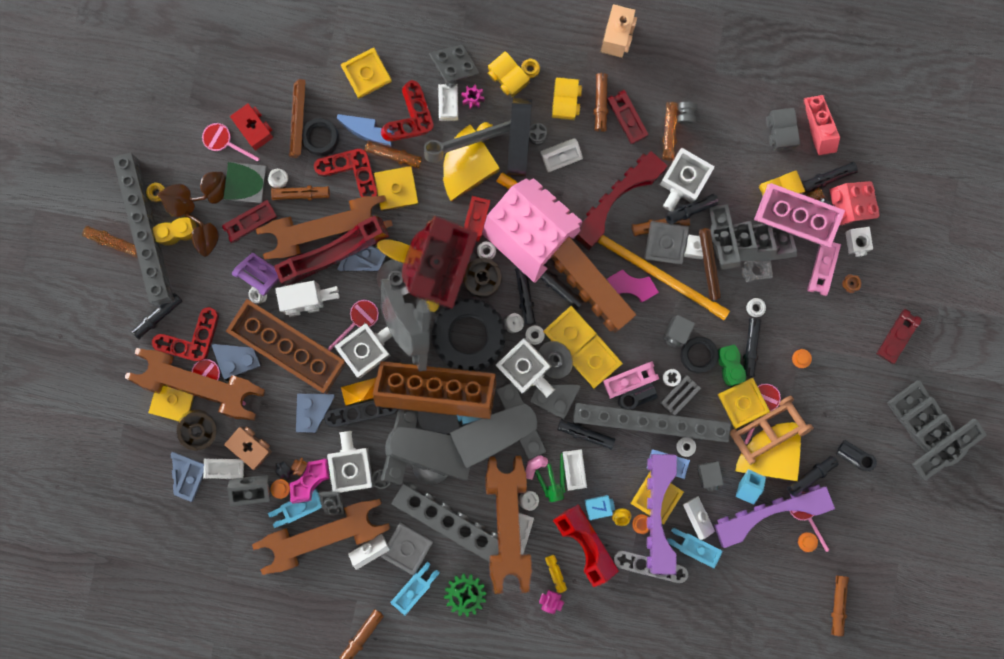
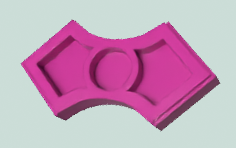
(641, 288)
(303, 488)

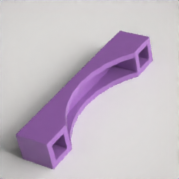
(663, 470)
(735, 529)

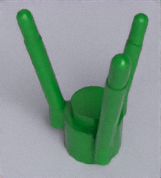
(554, 491)

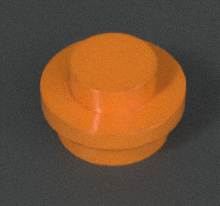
(801, 358)
(280, 488)
(640, 524)
(807, 542)

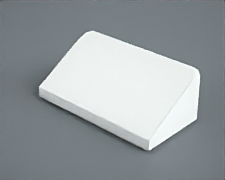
(561, 155)

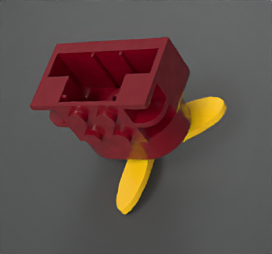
(433, 261)

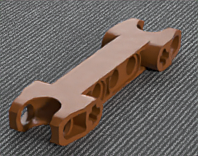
(290, 235)
(161, 374)
(288, 548)
(510, 559)

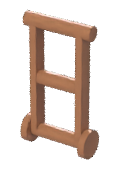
(786, 403)

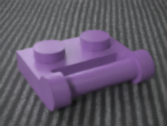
(259, 269)

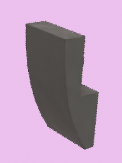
(332, 503)

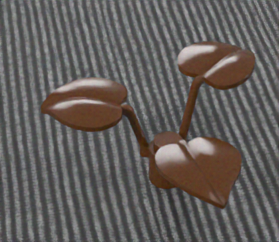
(178, 203)

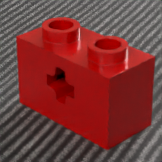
(244, 118)

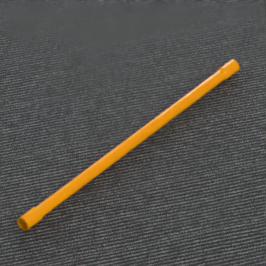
(713, 307)

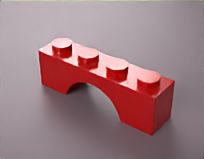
(599, 565)

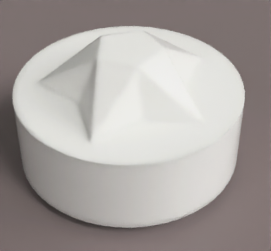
(278, 178)
(514, 323)
(528, 500)

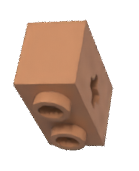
(238, 446)

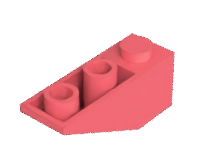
(821, 125)

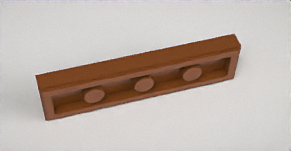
(297, 118)

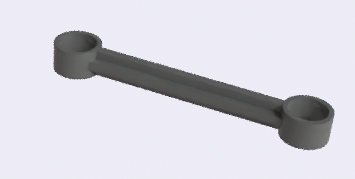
(463, 141)

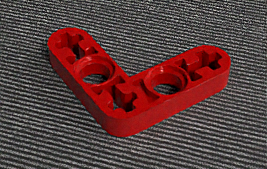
(414, 122)
(351, 164)
(190, 347)

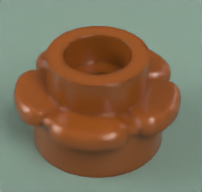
(856, 283)
(298, 466)

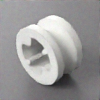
(677, 377)

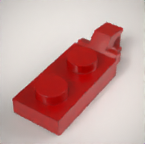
(477, 215)

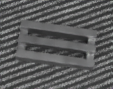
(685, 401)

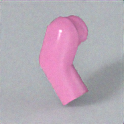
(533, 464)

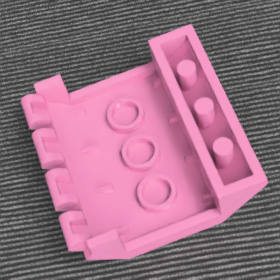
(530, 226)

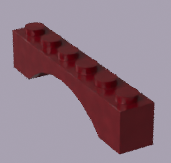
(645, 173)
(307, 264)

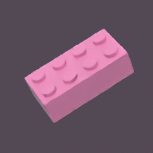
(799, 215)

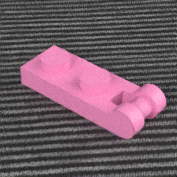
(824, 268)
(630, 380)

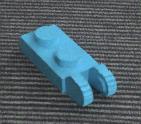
(295, 511)
(696, 548)
(413, 590)

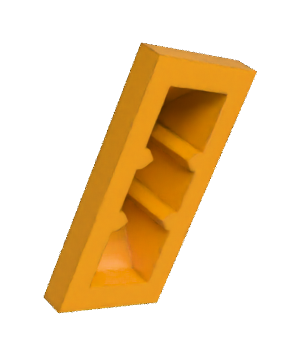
(358, 391)

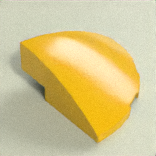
(467, 167)
(777, 462)

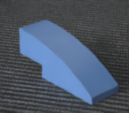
(364, 129)

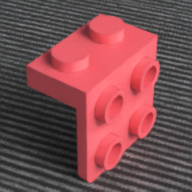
(857, 200)

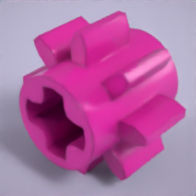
(470, 101)
(551, 602)

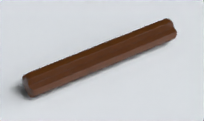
(710, 263)

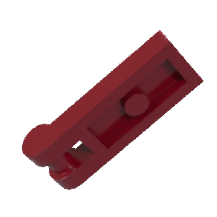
(628, 117)
(250, 221)
(898, 336)

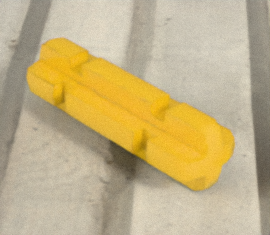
(556, 573)

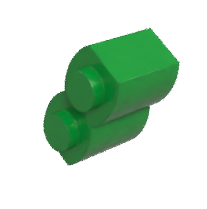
(732, 370)

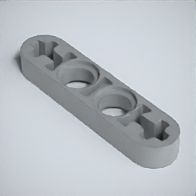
(673, 578)

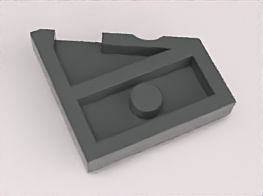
(559, 401)

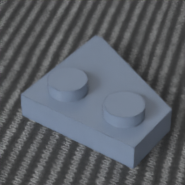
(365, 260)
(235, 359)
(312, 410)
(186, 475)

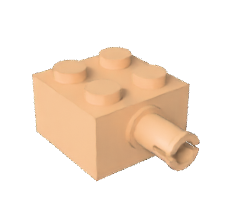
(618, 29)

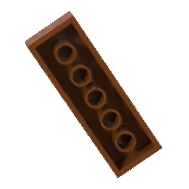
(592, 285)
(286, 346)
(435, 390)

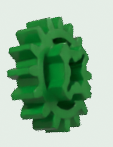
(474, 596)

